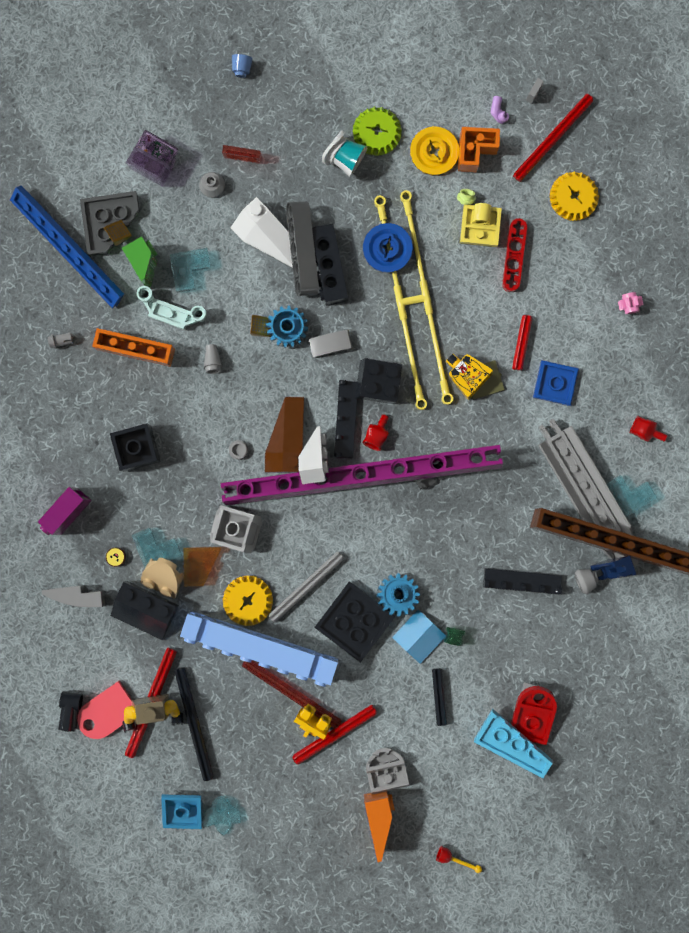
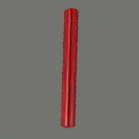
(334, 734)

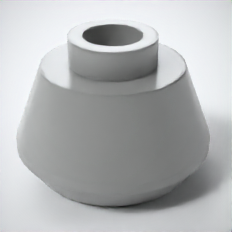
(214, 187)
(586, 580)

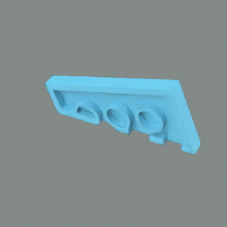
(508, 742)

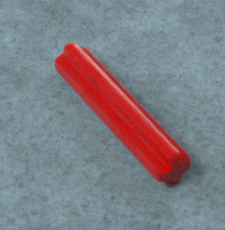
(522, 342)

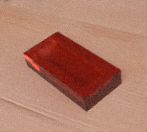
(242, 154)

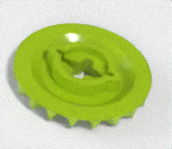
(385, 140)

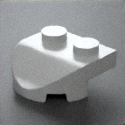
(386, 771)

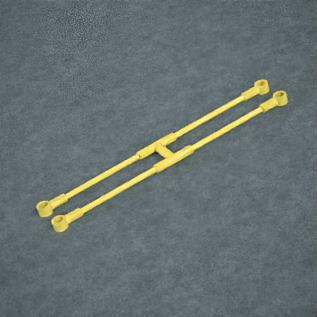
(425, 297)

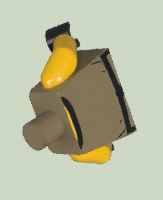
(151, 710)

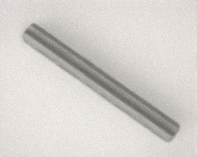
(305, 587)

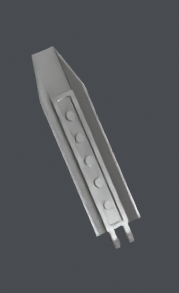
(583, 481)

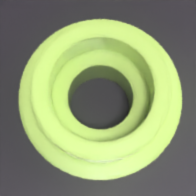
(466, 196)

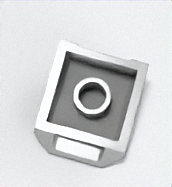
(235, 529)

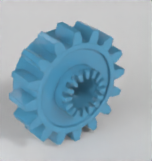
(291, 317)
(408, 595)

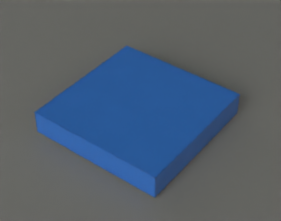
(555, 383)

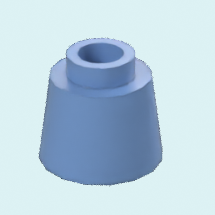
(241, 65)

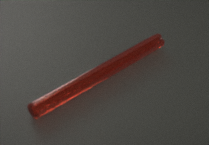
(289, 691)

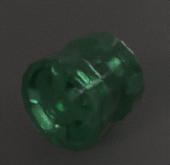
(454, 636)

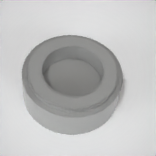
(238, 450)

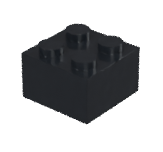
(378, 381)
(135, 447)

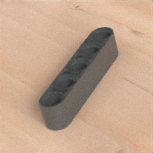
(302, 248)

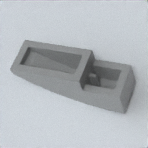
(76, 596)

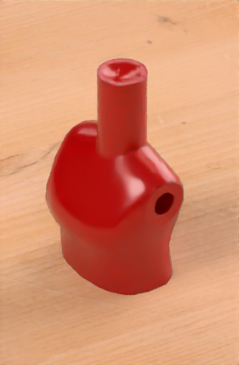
(646, 429)
(376, 434)

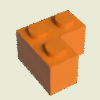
(474, 142)

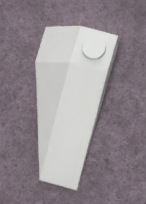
(263, 231)

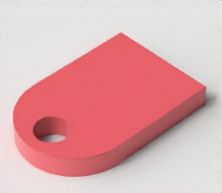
(105, 711)

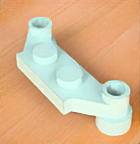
(169, 313)

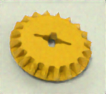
(440, 139)
(572, 208)
(261, 600)

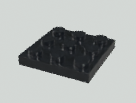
(354, 621)

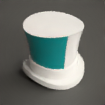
(344, 154)

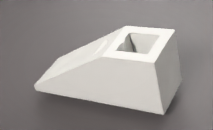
(311, 460)

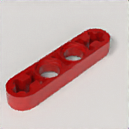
(514, 255)

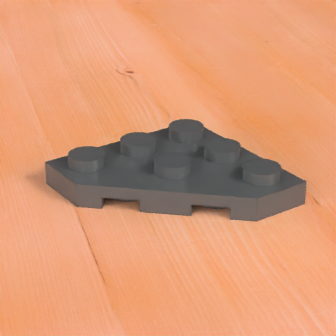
(102, 211)

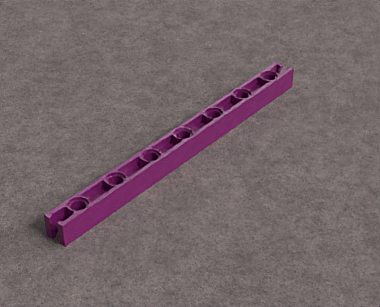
(376, 474)

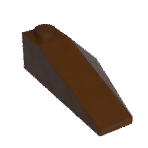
(286, 438)

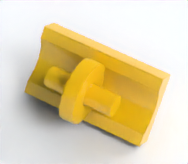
(311, 723)

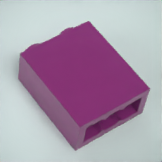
(64, 511)

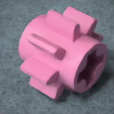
(630, 303)

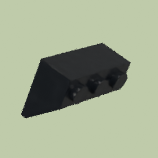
(143, 609)

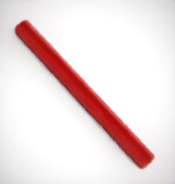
(553, 137)
(155, 690)

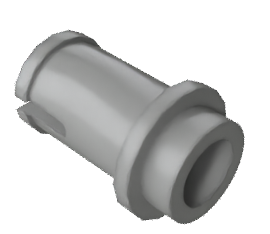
(60, 340)

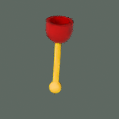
(444, 856)

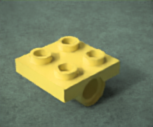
(480, 225)

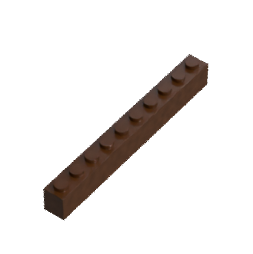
(610, 540)

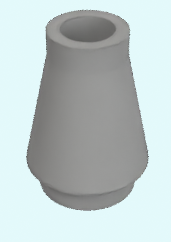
(212, 360)

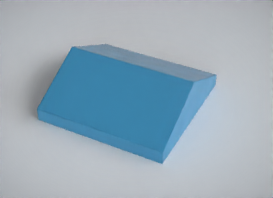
(419, 636)
(182, 811)

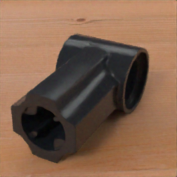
(70, 706)

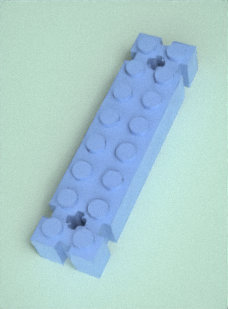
(259, 647)

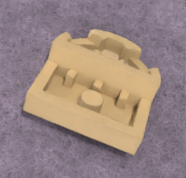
(162, 577)

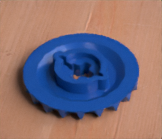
(379, 237)

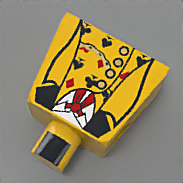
(468, 374)

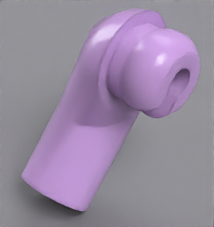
(496, 111)

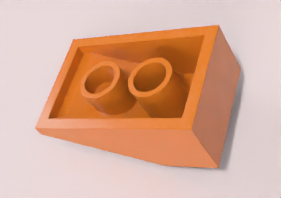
(379, 816)

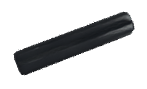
(439, 696)

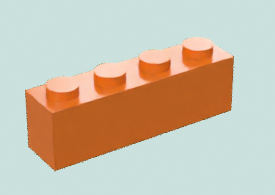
(133, 347)

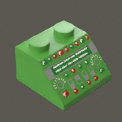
(142, 258)

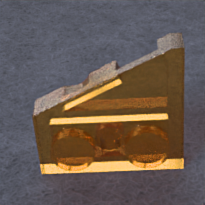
(198, 564)

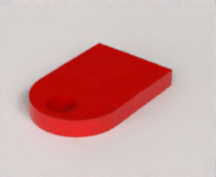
(534, 716)

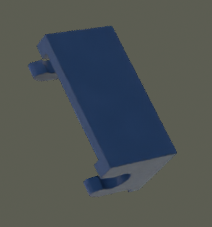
(615, 568)

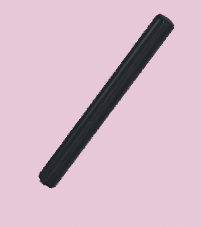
(194, 725)

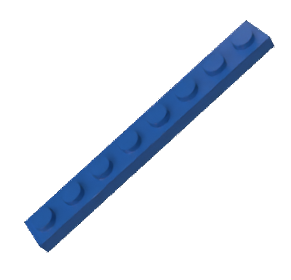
(66, 246)

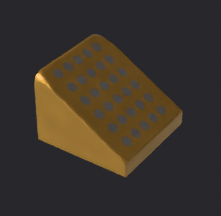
(117, 232)
(258, 326)

